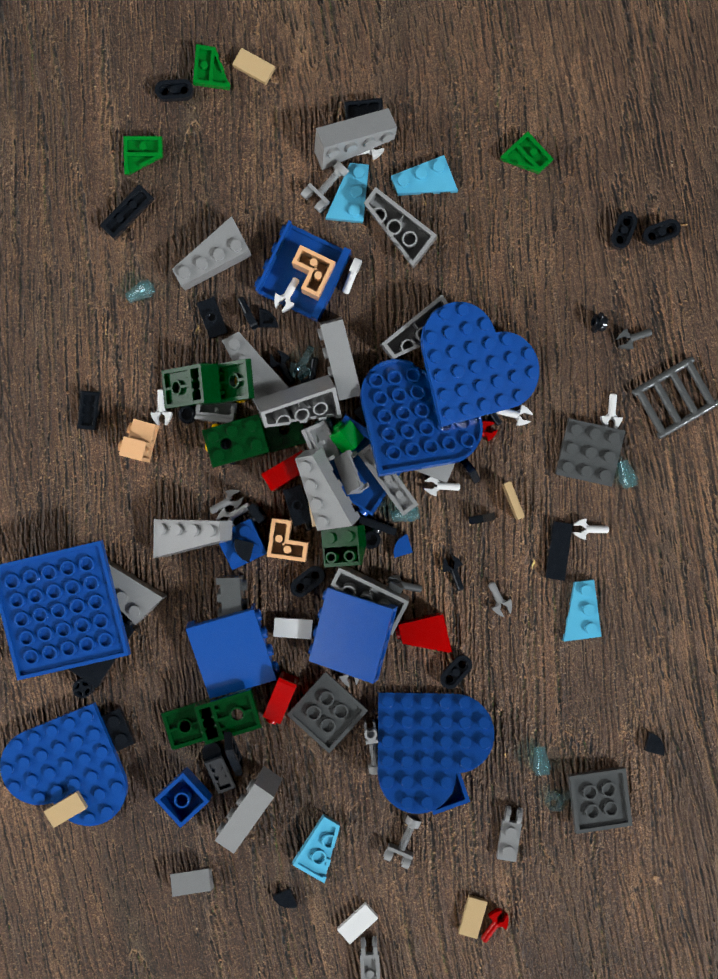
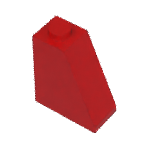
(282, 473)
(425, 632)
(280, 698)

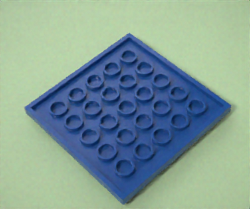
(61, 611)

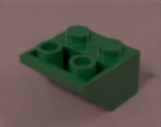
(343, 546)

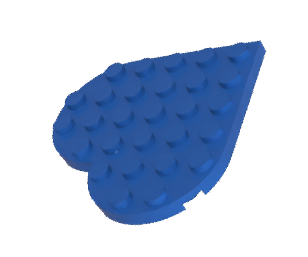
(473, 366)
(405, 421)
(426, 743)
(67, 757)

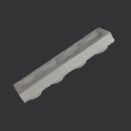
(390, 483)

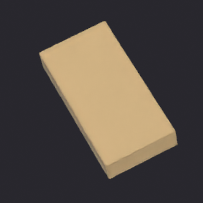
(253, 66)
(513, 500)
(65, 809)
(472, 916)

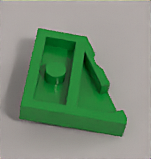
(209, 69)
(141, 152)
(527, 155)

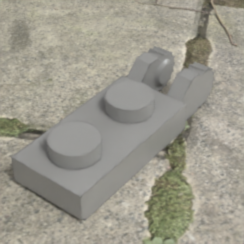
(509, 835)
(369, 960)

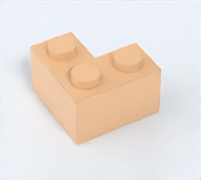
(317, 269)
(140, 441)
(282, 546)

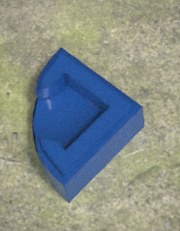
(402, 546)

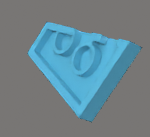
(427, 177)
(351, 195)
(583, 612)
(317, 849)

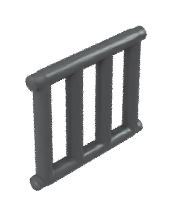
(694, 412)

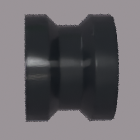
(79, 688)

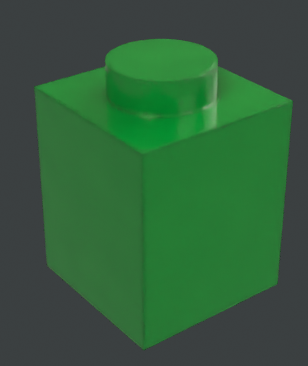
(346, 436)

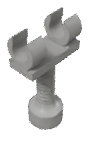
(339, 170)
(371, 739)
(413, 822)

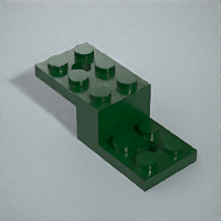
(207, 384)
(249, 440)
(211, 719)

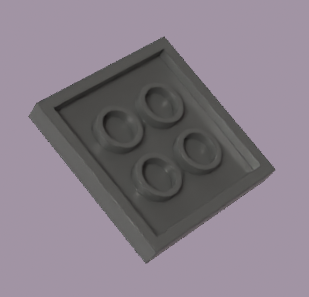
(590, 452)
(327, 712)
(599, 800)

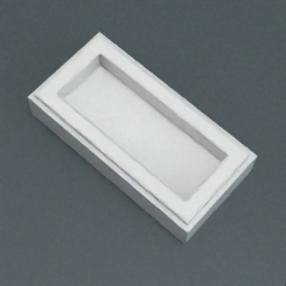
(293, 628)
(357, 922)

